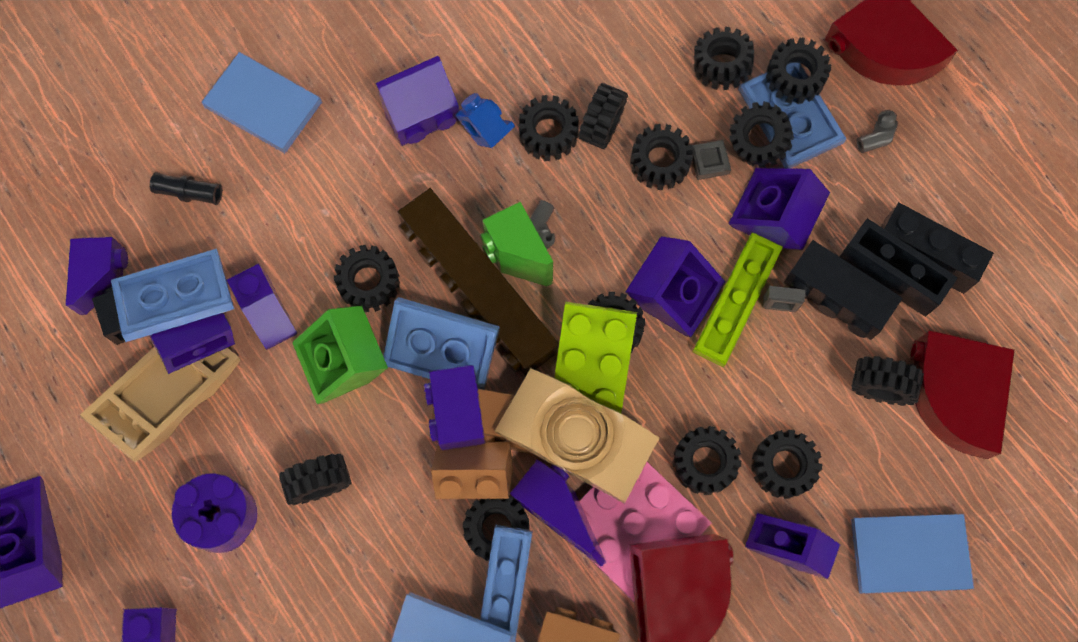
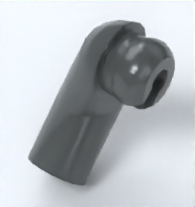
(882, 134)
(539, 219)

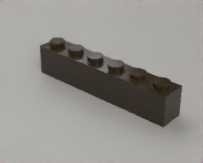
(477, 281)

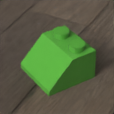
(516, 246)
(339, 353)

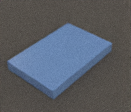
(262, 102)
(812, 122)
(171, 295)
(435, 339)
(912, 553)
(432, 622)

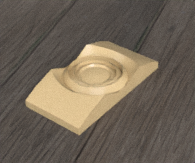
(150, 403)
(577, 434)

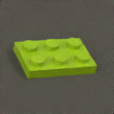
(596, 352)

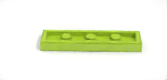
(737, 300)

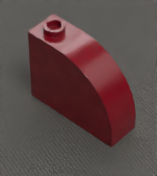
(890, 42)
(964, 391)
(681, 587)

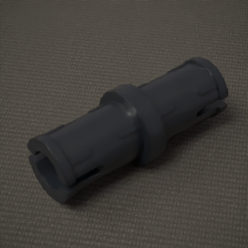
(186, 188)

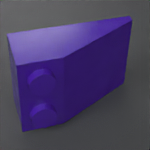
(27, 543)

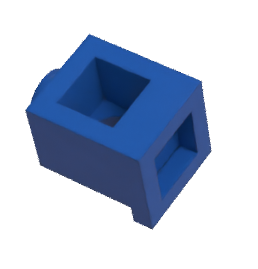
(483, 120)

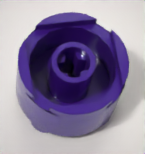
(196, 503)

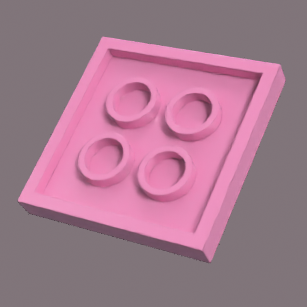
(650, 514)

